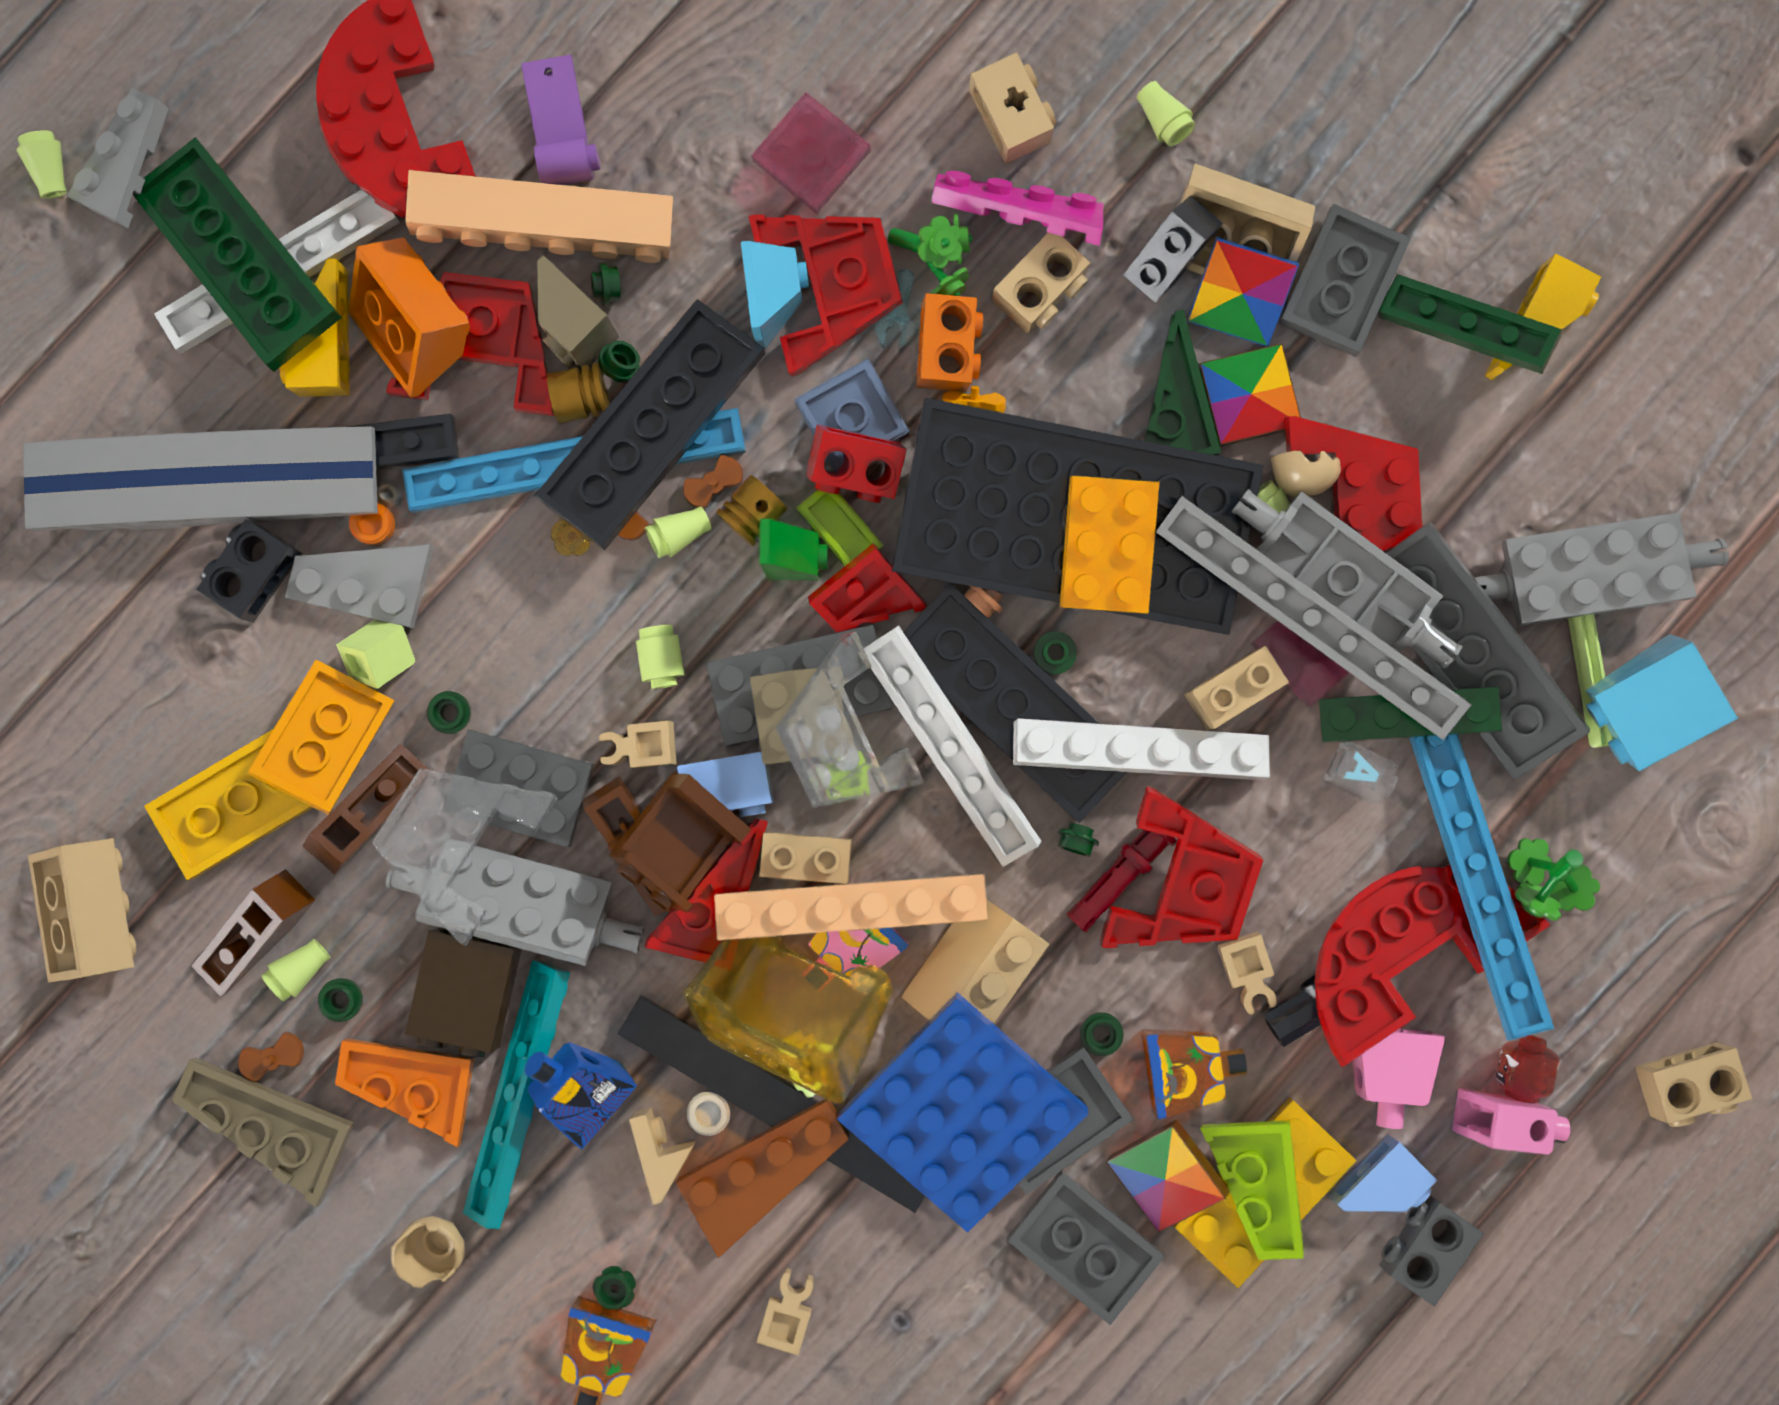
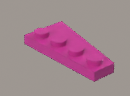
(1021, 205)

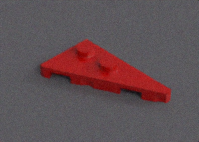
(695, 932)

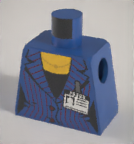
(578, 1089)

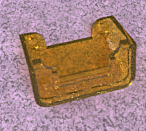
(789, 1012)

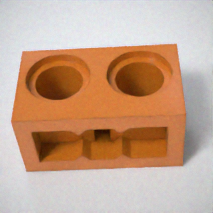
(938, 341)

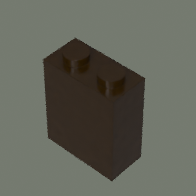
(462, 993)

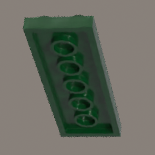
(235, 255)

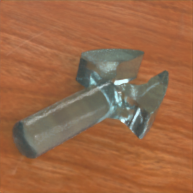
(907, 327)

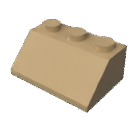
(1249, 215)
(82, 910)
(980, 962)

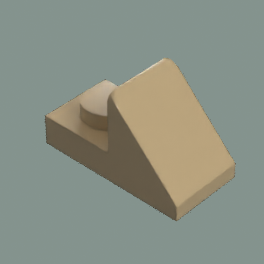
(658, 1164)

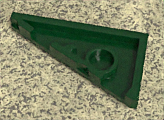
(1179, 404)

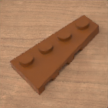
(752, 1178)

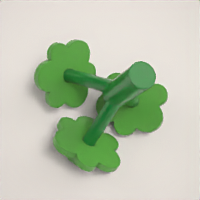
(936, 247)
(1566, 889)

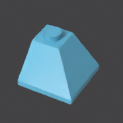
(772, 287)

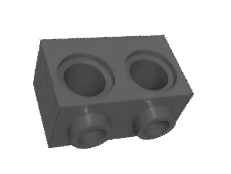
(1440, 1255)

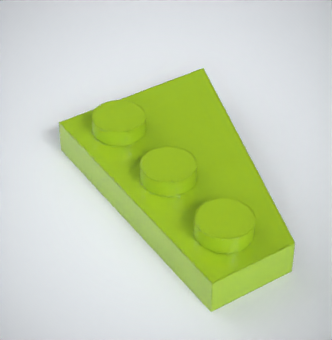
(1261, 1177)

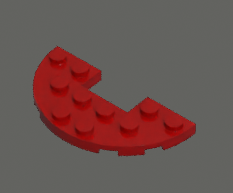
(364, 109)
(1379, 937)

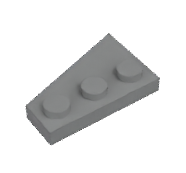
(115, 164)
(364, 583)

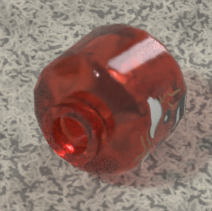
(1527, 1069)

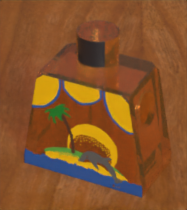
(1187, 1069)
(602, 1349)

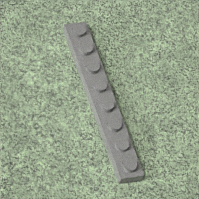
(1313, 618)

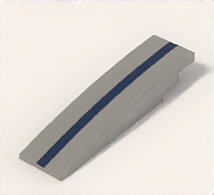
(199, 478)

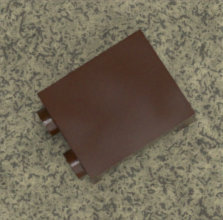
(676, 841)

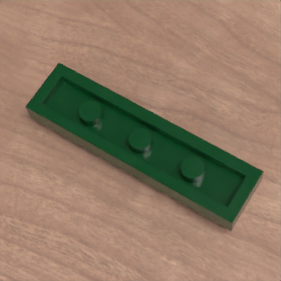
(1470, 323)
(1378, 718)

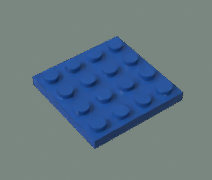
(962, 1112)

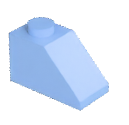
(735, 781)
(1384, 1181)

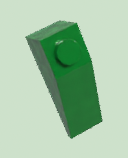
(791, 552)

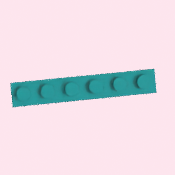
(512, 1103)

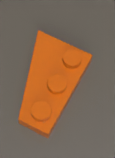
(415, 1083)

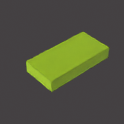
(837, 525)

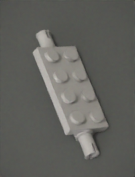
(1600, 569)
(1349, 573)
(535, 906)

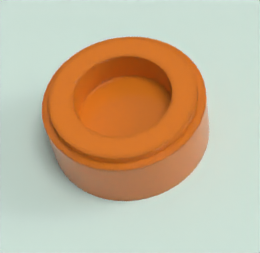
(373, 528)

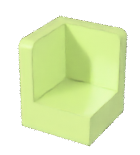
(376, 653)

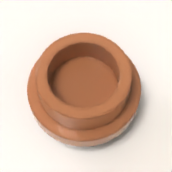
(985, 600)

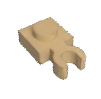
(646, 745)
(1247, 966)
(785, 1318)

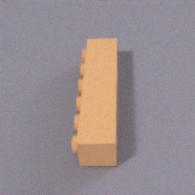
(538, 216)
(851, 907)

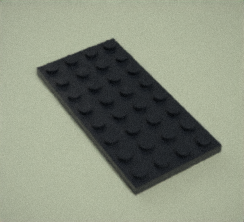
(994, 501)

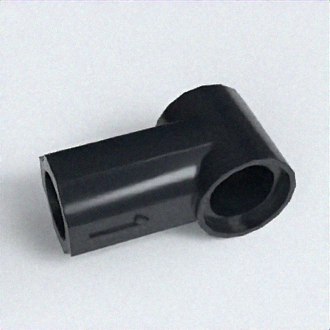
(1294, 1015)

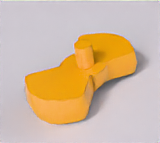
(990, 401)

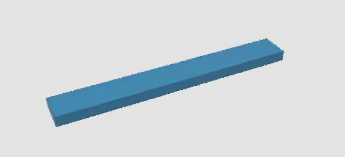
(531, 466)
(1482, 886)

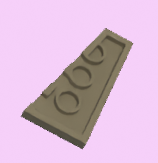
(278, 1130)

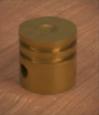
(577, 393)
(742, 514)

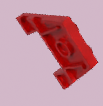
(848, 276)
(500, 333)
(1377, 479)
(1203, 888)

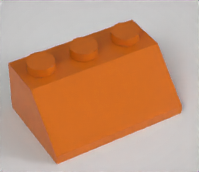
(406, 313)

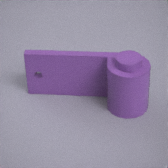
(558, 122)

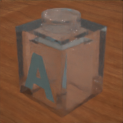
(1362, 773)

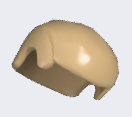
(1299, 474)
(427, 1251)

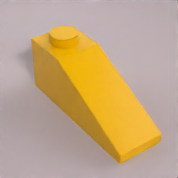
(1555, 297)
(324, 363)

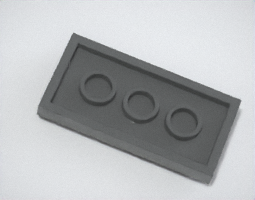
(733, 688)

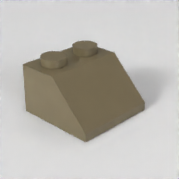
(570, 318)
(772, 698)

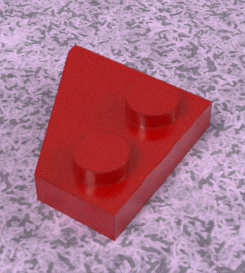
(864, 592)

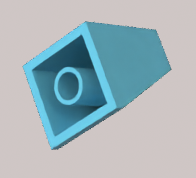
(1659, 703)

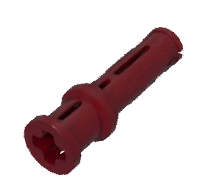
(1133, 860)

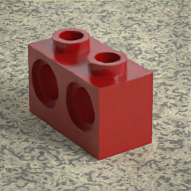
(858, 453)

